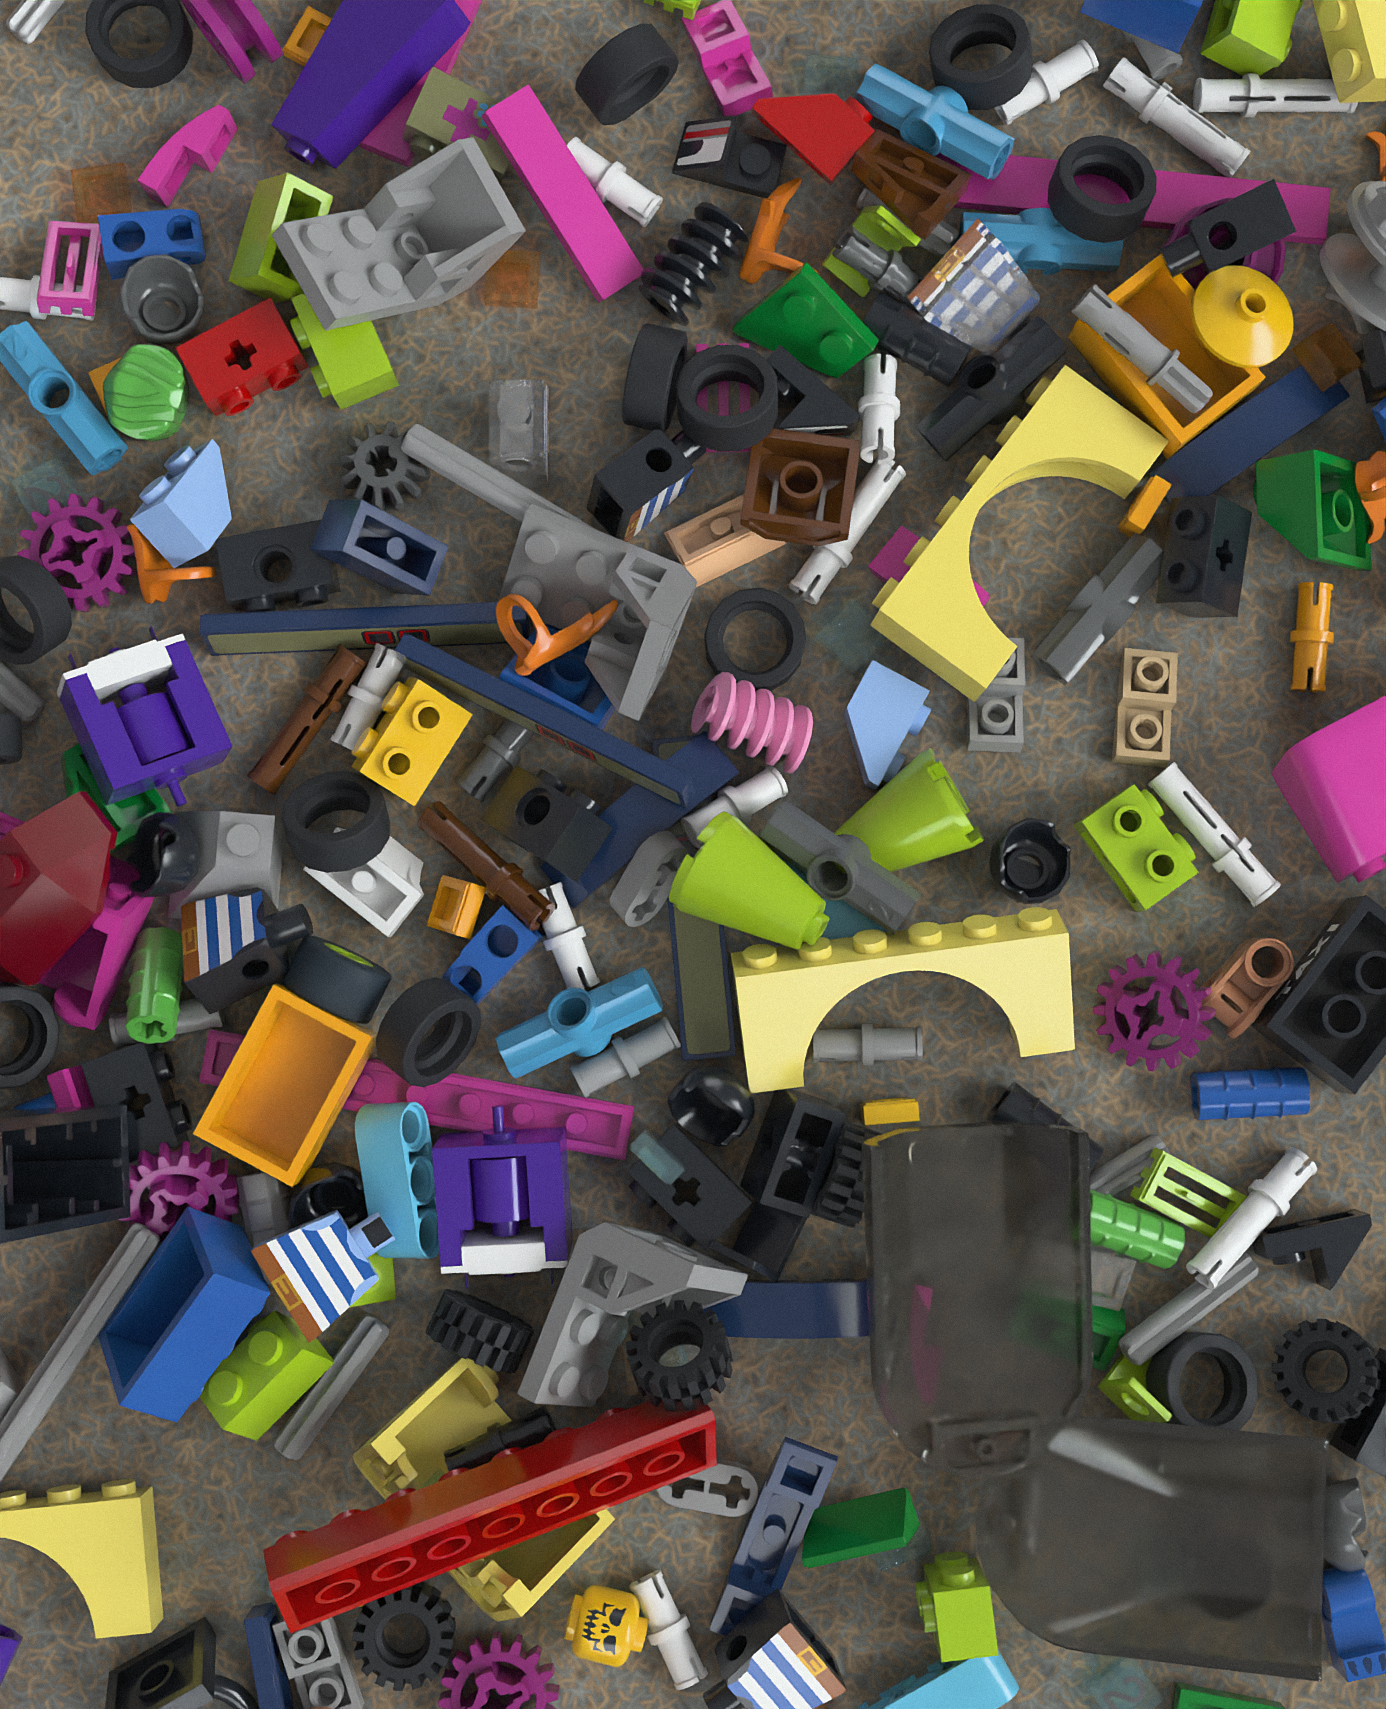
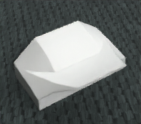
(380, 890)

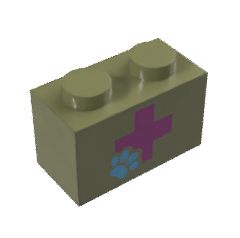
(452, 112)

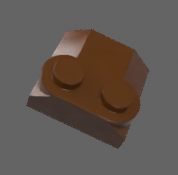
(801, 487)

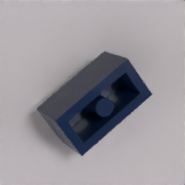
(379, 547)

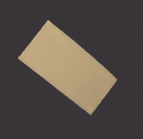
(1144, 707)

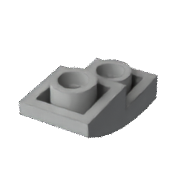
(997, 715)
(319, 1665)

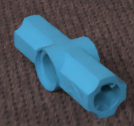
(935, 121)
(1042, 243)
(76, 421)
(579, 1022)

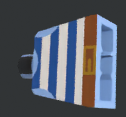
(322, 1267)

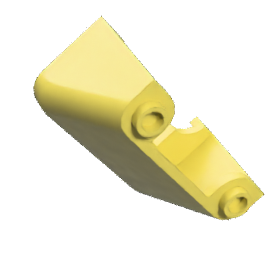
(411, 1450)

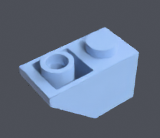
(186, 506)
(880, 717)

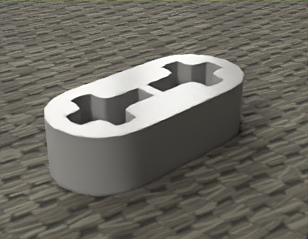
(648, 879)
(714, 1500)

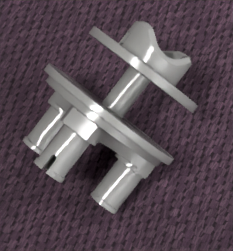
(1358, 263)

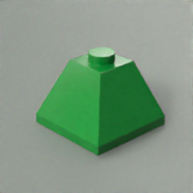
(1315, 507)

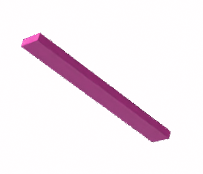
(1026, 181)
(467, 1101)

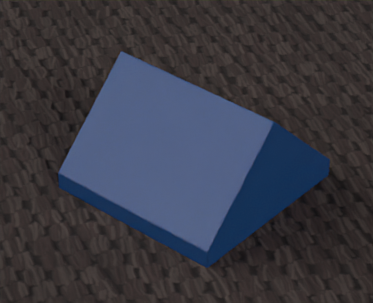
(565, 684)

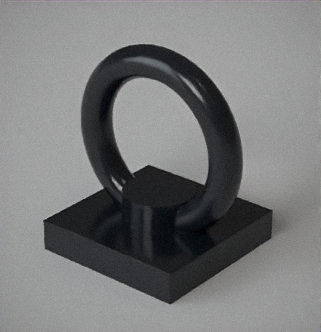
(176, 1675)

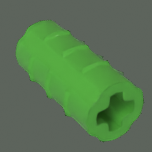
(155, 985)
(1135, 1231)

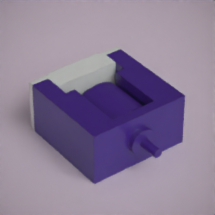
(153, 736)
(501, 1180)

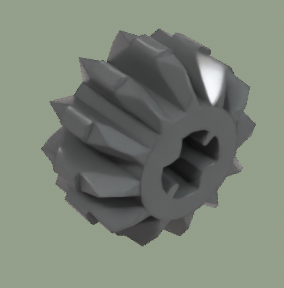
(366, 479)

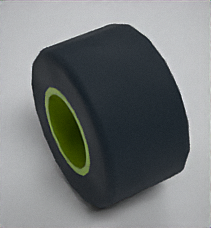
(336, 979)

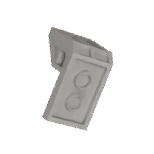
(409, 246)
(577, 571)
(605, 1279)

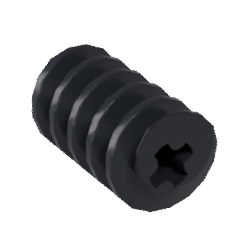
(691, 261)

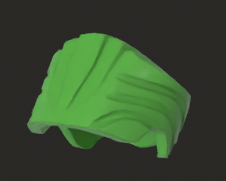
(146, 393)

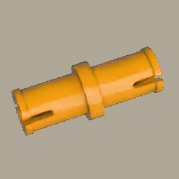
(1311, 637)

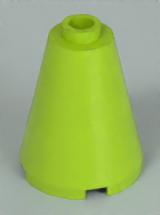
(914, 817)
(747, 887)

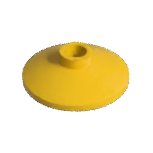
(1230, 328)

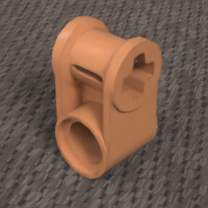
(1243, 987)

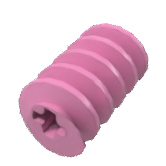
(756, 718)

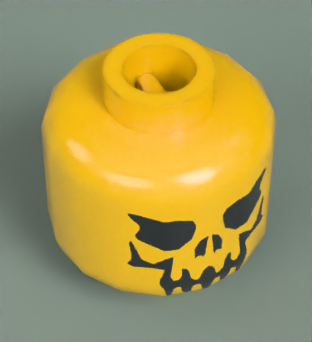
(605, 1625)

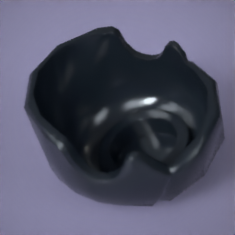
(164, 855)
(1024, 880)
(712, 1105)
(326, 1188)

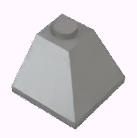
(234, 856)

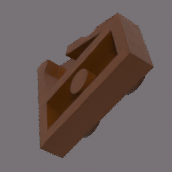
(909, 181)

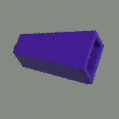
(362, 72)

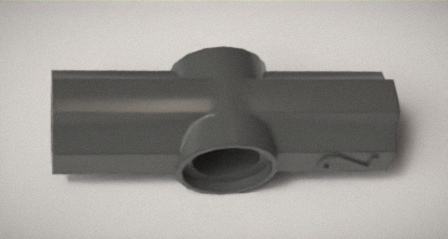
(1099, 609)
(863, 886)

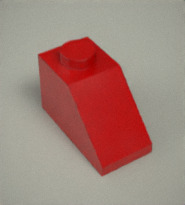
(817, 129)

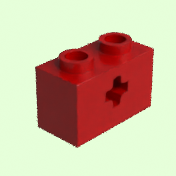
(216, 366)

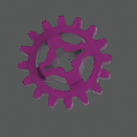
(100, 544)
(1174, 1019)
(179, 1182)
(489, 1674)

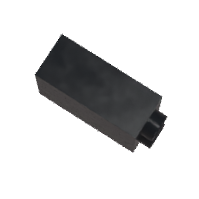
(62, 1169)

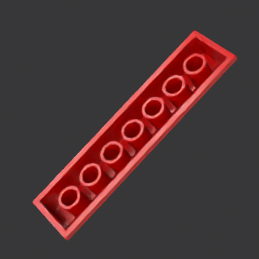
(486, 1509)

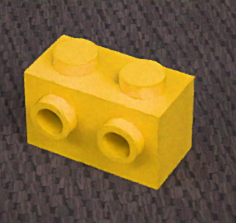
(410, 739)

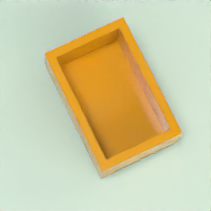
(1164, 311)
(286, 1085)

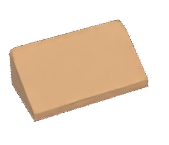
(717, 542)

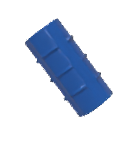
(1250, 1093)

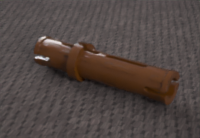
(307, 719)
(502, 879)

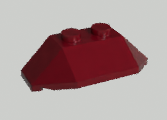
(51, 885)

